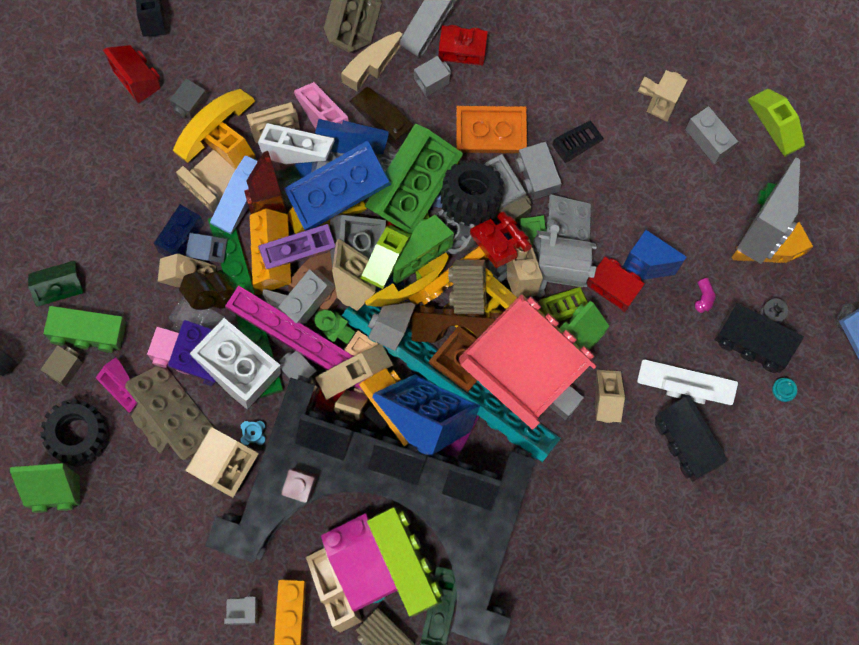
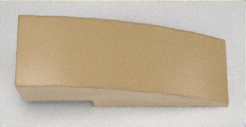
(371, 61)
(331, 592)

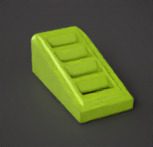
(547, 304)

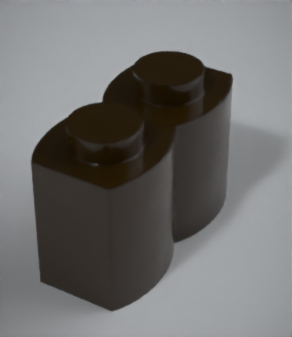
(207, 290)

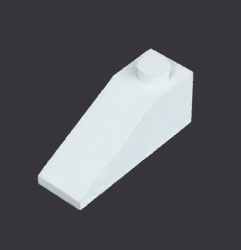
(294, 146)

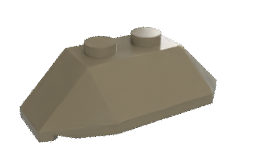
(351, 23)

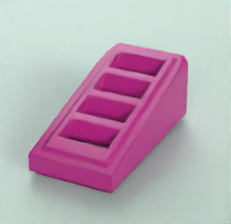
(114, 378)

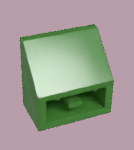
(586, 325)

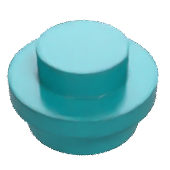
(784, 389)

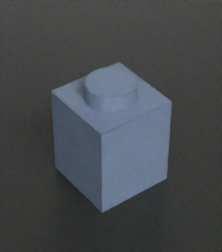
(206, 247)

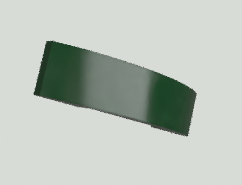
(439, 617)

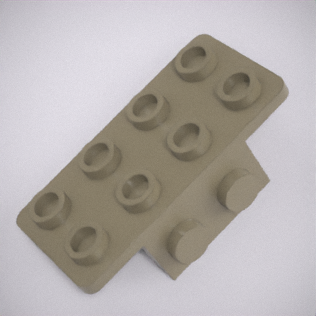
(167, 413)

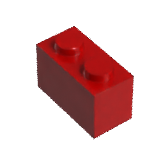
(615, 283)

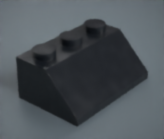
(758, 338)
(690, 439)

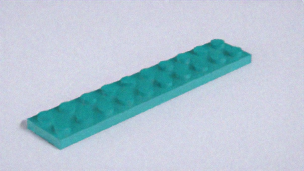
(497, 415)

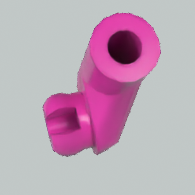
(707, 298)

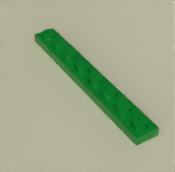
(236, 270)

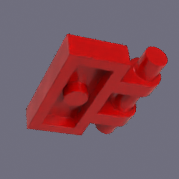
(494, 243)

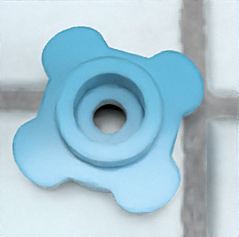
(247, 428)

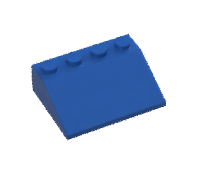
(427, 413)

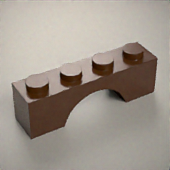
(431, 323)

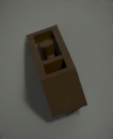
(383, 116)

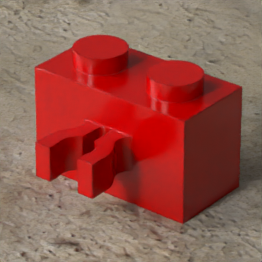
(462, 45)

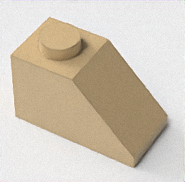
(609, 396)

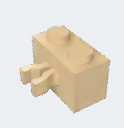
(664, 95)

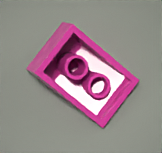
(358, 563)

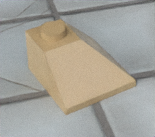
(347, 274)

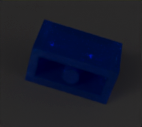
(176, 232)

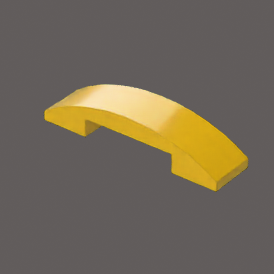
(207, 120)
(390, 294)

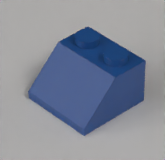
(653, 258)

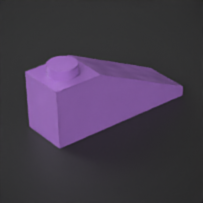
(297, 247)

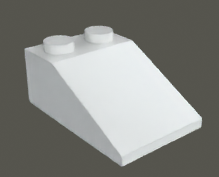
(236, 363)

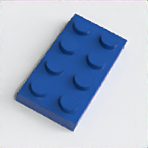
(337, 186)

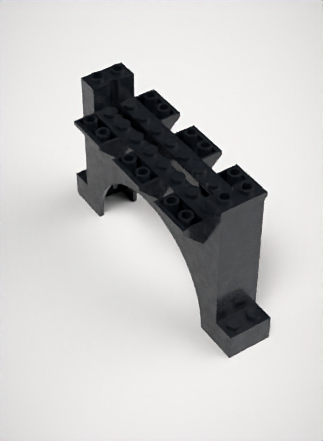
(463, 508)

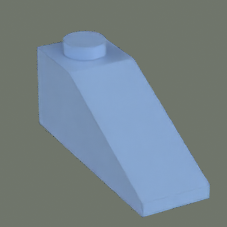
(234, 202)

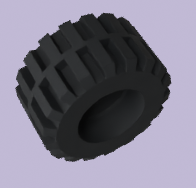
(475, 178)
(64, 416)

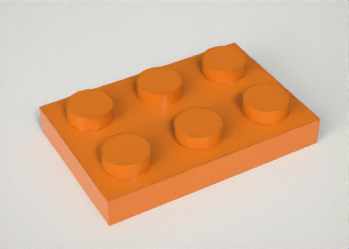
(491, 129)

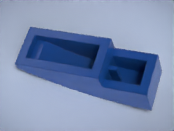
(350, 135)

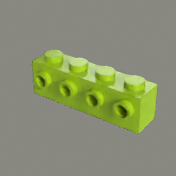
(405, 561)

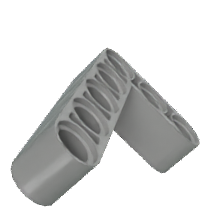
(425, 25)

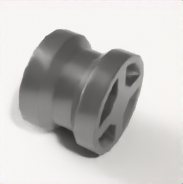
(769, 312)

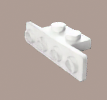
(687, 382)

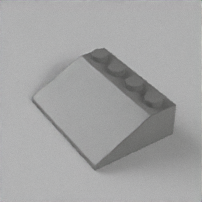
(775, 218)

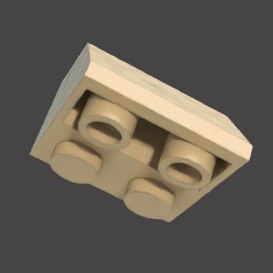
(221, 462)

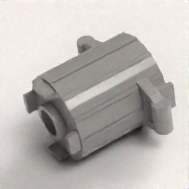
(562, 259)

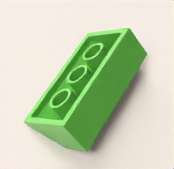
(415, 179)

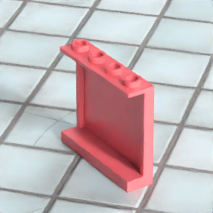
(526, 359)

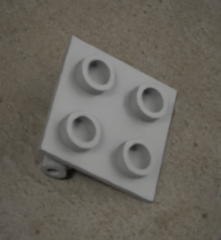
(571, 217)

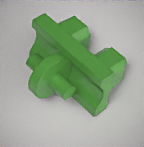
(333, 325)

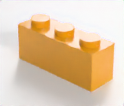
(290, 612)

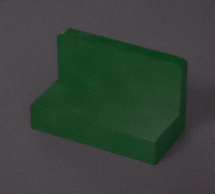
(54, 283)

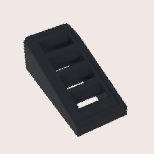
(566, 154)

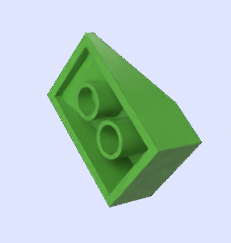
(47, 486)

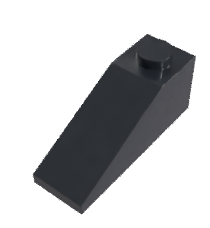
(150, 17)

